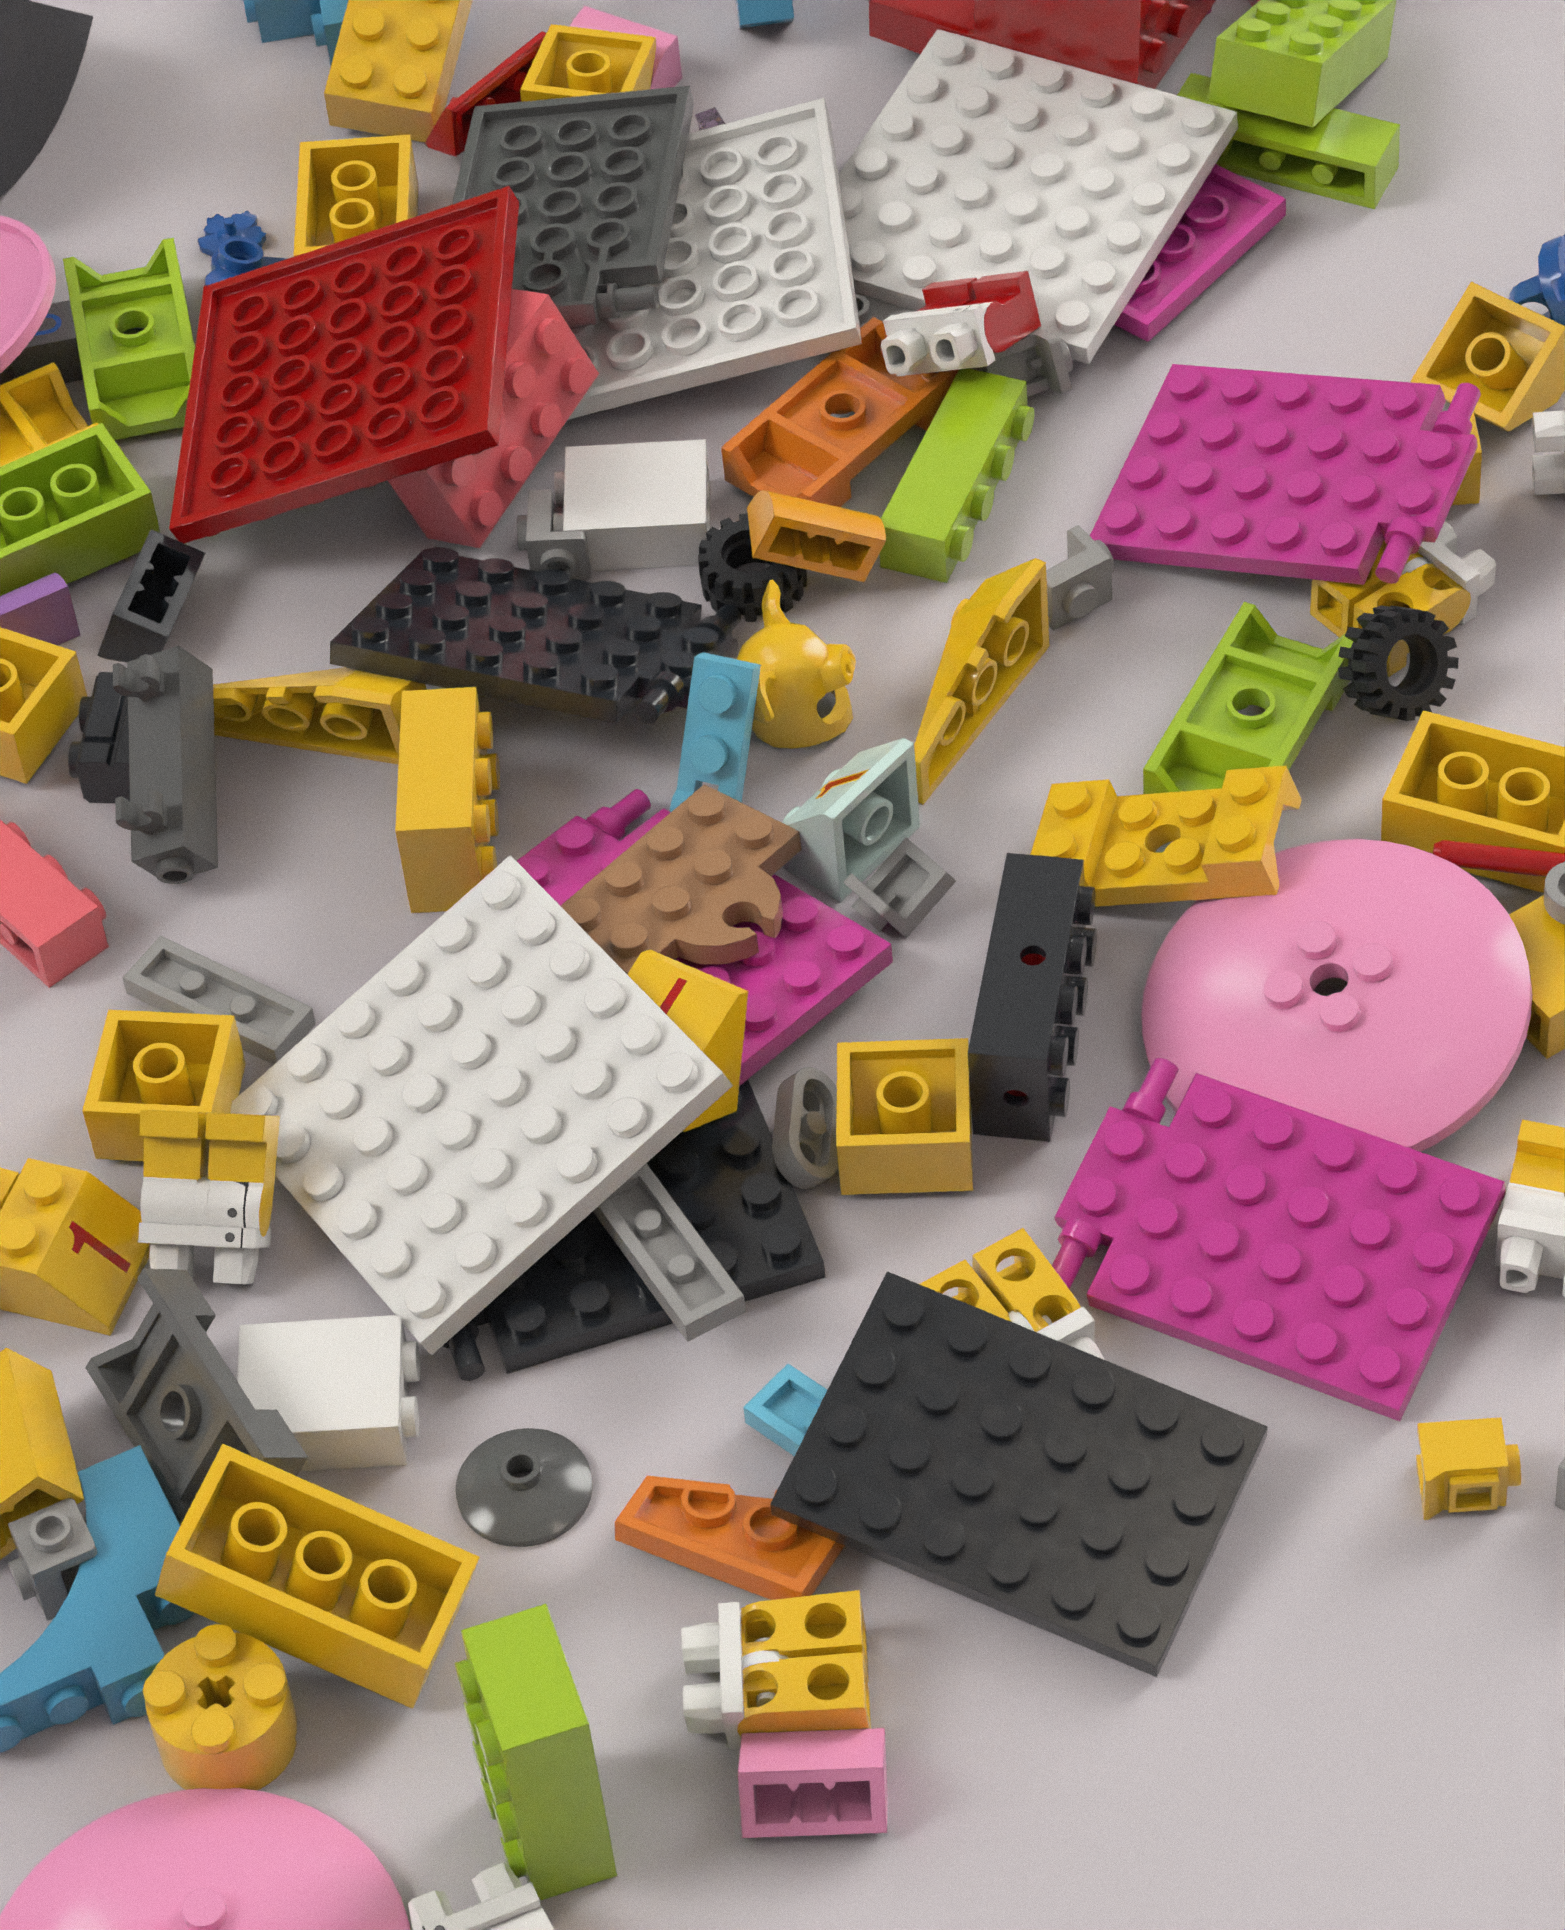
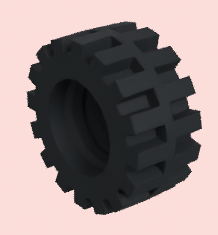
(725, 585)

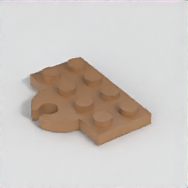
(690, 885)

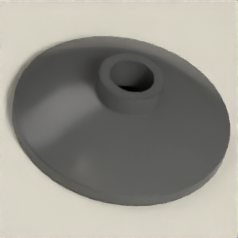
(529, 1507)

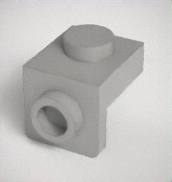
(1039, 360)
(550, 549)
(1080, 581)
(901, 889)
(46, 1546)

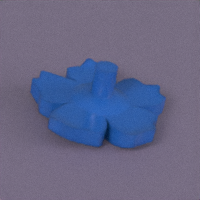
(236, 226)

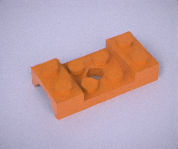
(812, 455)

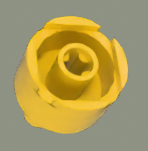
(221, 1711)

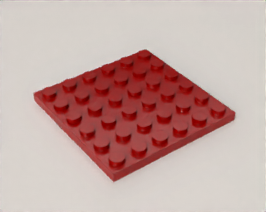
(347, 366)

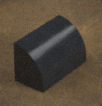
(151, 599)

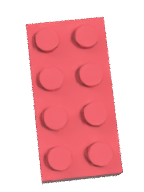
(541, 389)

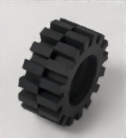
(1369, 662)

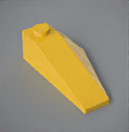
(985, 658)
(317, 711)

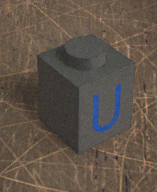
(52, 343)

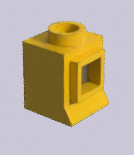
(1465, 1466)

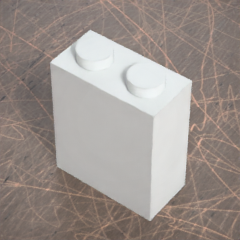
(636, 502)
(336, 1386)

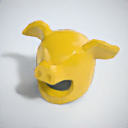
(794, 677)

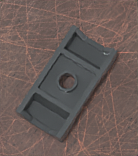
(182, 1397)

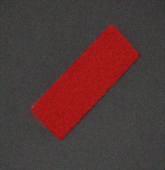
(497, 87)

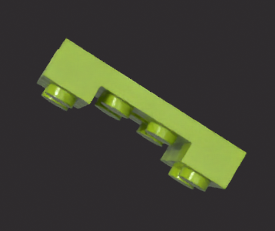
(141, 378)
(1246, 669)

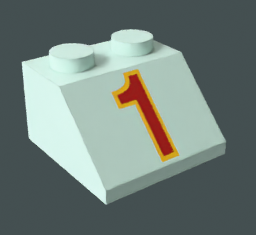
(856, 818)

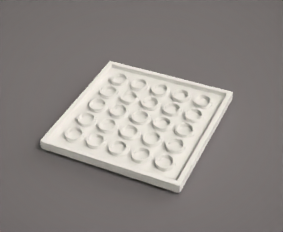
(1024, 168)
(749, 265)
(477, 1102)

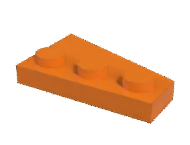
(725, 1537)

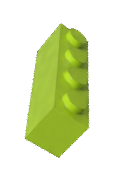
(1338, 158)
(955, 474)

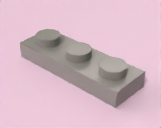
(188, 982)
(670, 1255)

